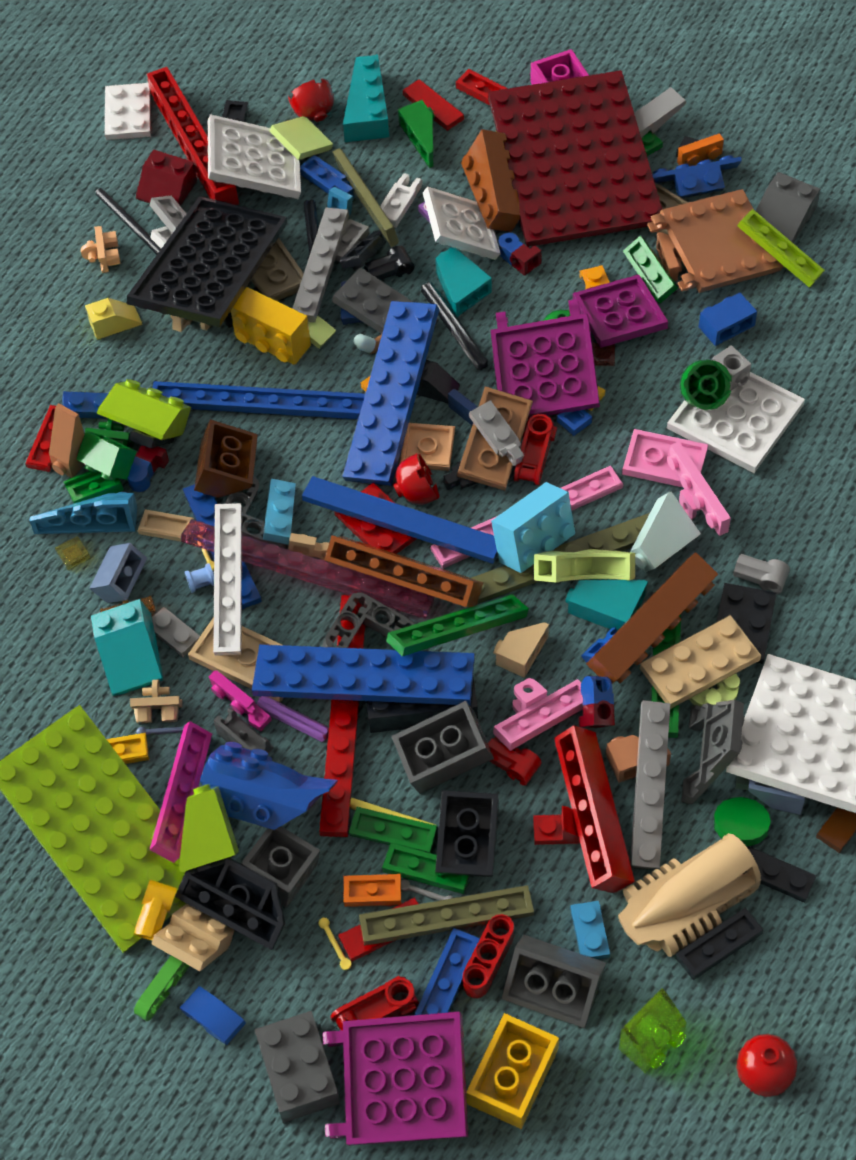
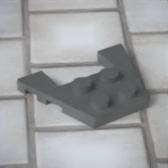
(720, 743)

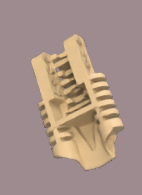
(689, 896)

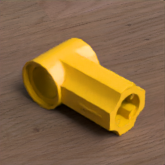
(156, 904)

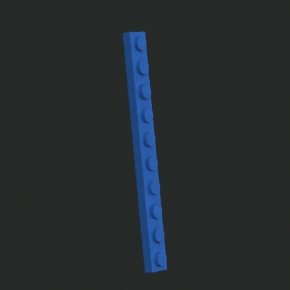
(265, 400)

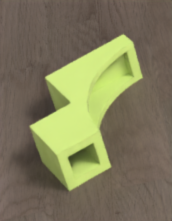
(585, 564)

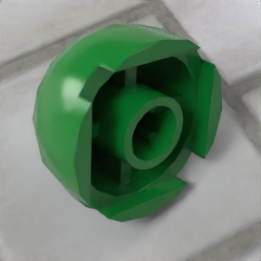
(705, 384)

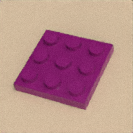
(621, 311)

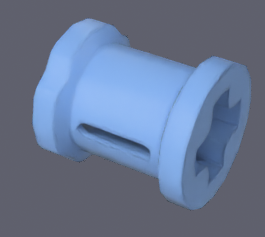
(200, 578)

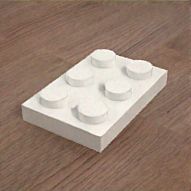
(127, 111)

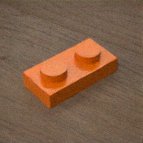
(700, 150)
(372, 890)

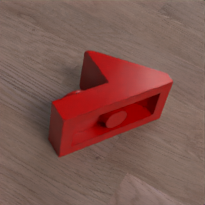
(555, 828)

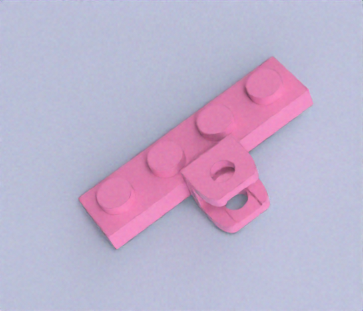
(696, 492)
(537, 711)

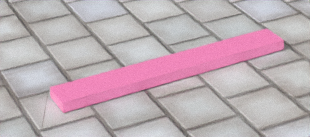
(580, 493)

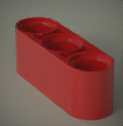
(492, 944)

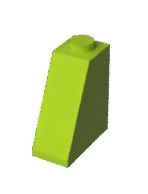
(206, 830)

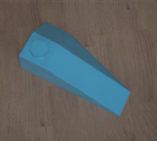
(100, 514)

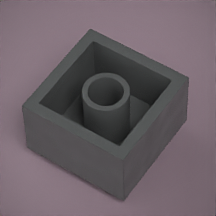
(284, 860)

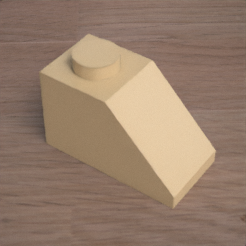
(521, 648)

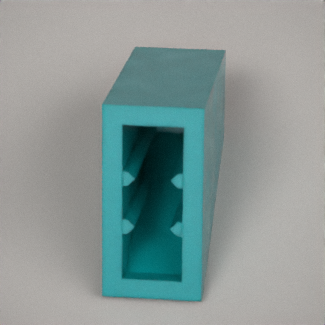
(461, 280)
(606, 601)

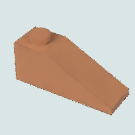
(66, 441)

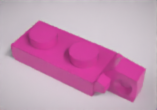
(239, 700)

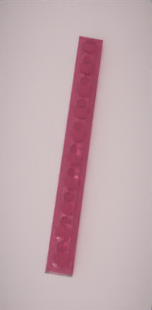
(316, 571)

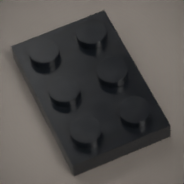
(751, 611)

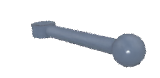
(160, 730)

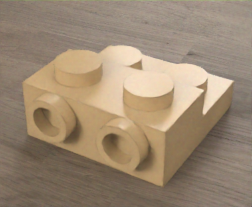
(194, 937)

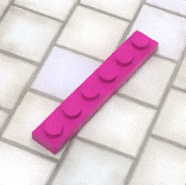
(183, 779)

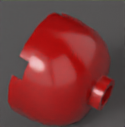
(312, 100)
(415, 481)
(766, 1065)

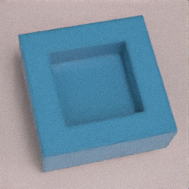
(339, 199)

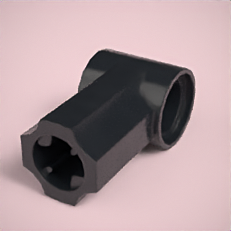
(394, 263)

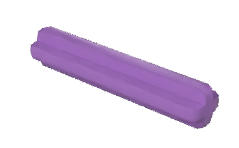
(293, 718)

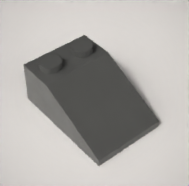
(788, 204)

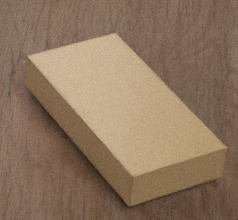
(163, 525)

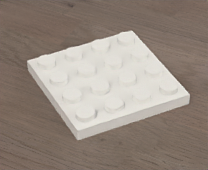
(251, 158)
(744, 425)

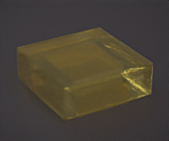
(72, 553)

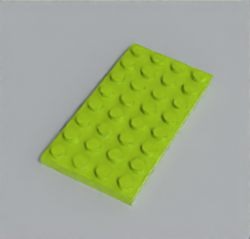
(90, 820)

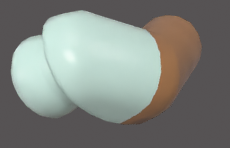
(367, 343)

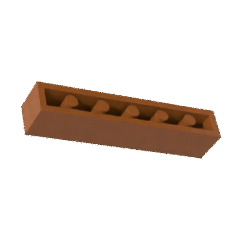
(403, 571)
(652, 619)

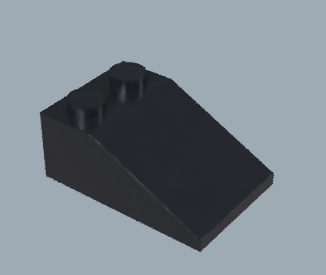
(467, 833)

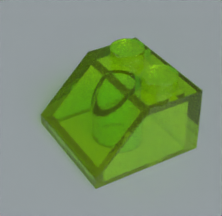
(653, 1032)

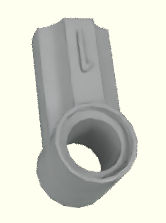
(768, 575)

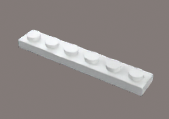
(228, 579)

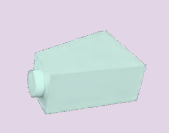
(663, 533)

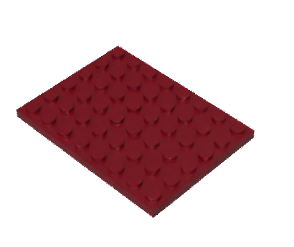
(575, 158)

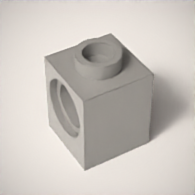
(736, 364)

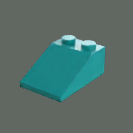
(127, 646)

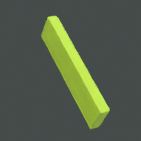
(780, 248)

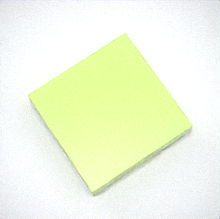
(301, 137)

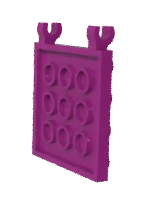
(547, 362)
(402, 1079)

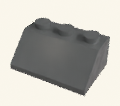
(553, 980)

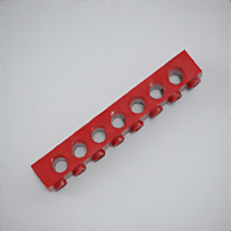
(187, 131)

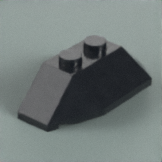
(236, 898)

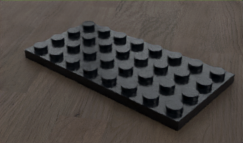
(207, 261)

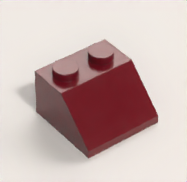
(166, 176)

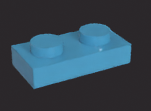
(590, 930)

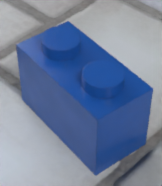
(727, 318)

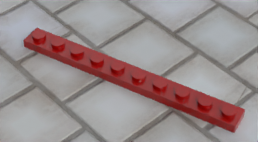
(341, 751)

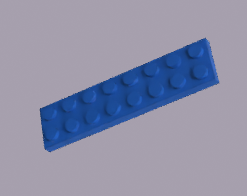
(391, 393)
(363, 674)

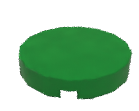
(742, 818)

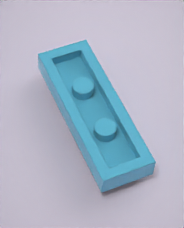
(279, 511)

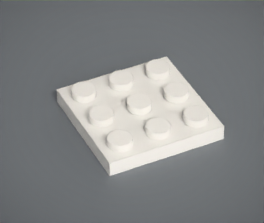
(460, 224)

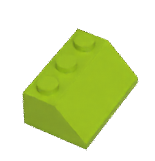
(145, 410)

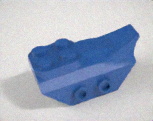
(260, 789)

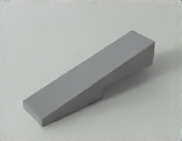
(658, 111)

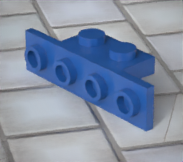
(697, 179)

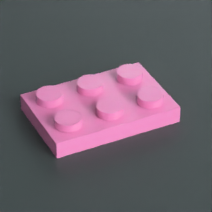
(649, 455)

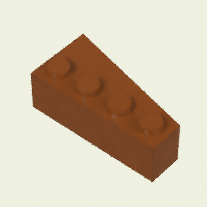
(492, 180)

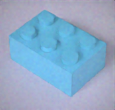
(533, 526)

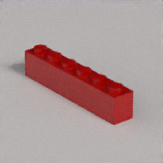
(594, 810)

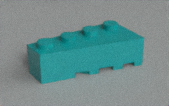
(366, 105)

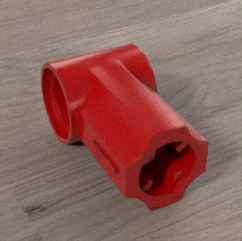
(517, 763)

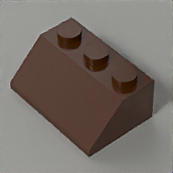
(225, 460)

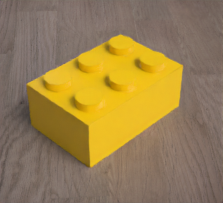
(270, 326)
(512, 1071)

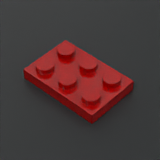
(374, 534)

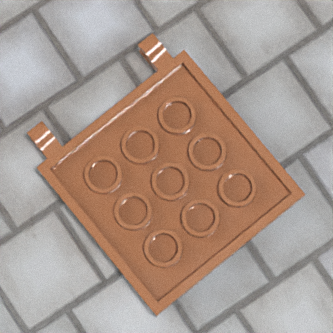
(712, 243)

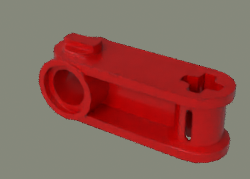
(535, 448)
(379, 1003)

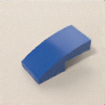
(213, 1015)

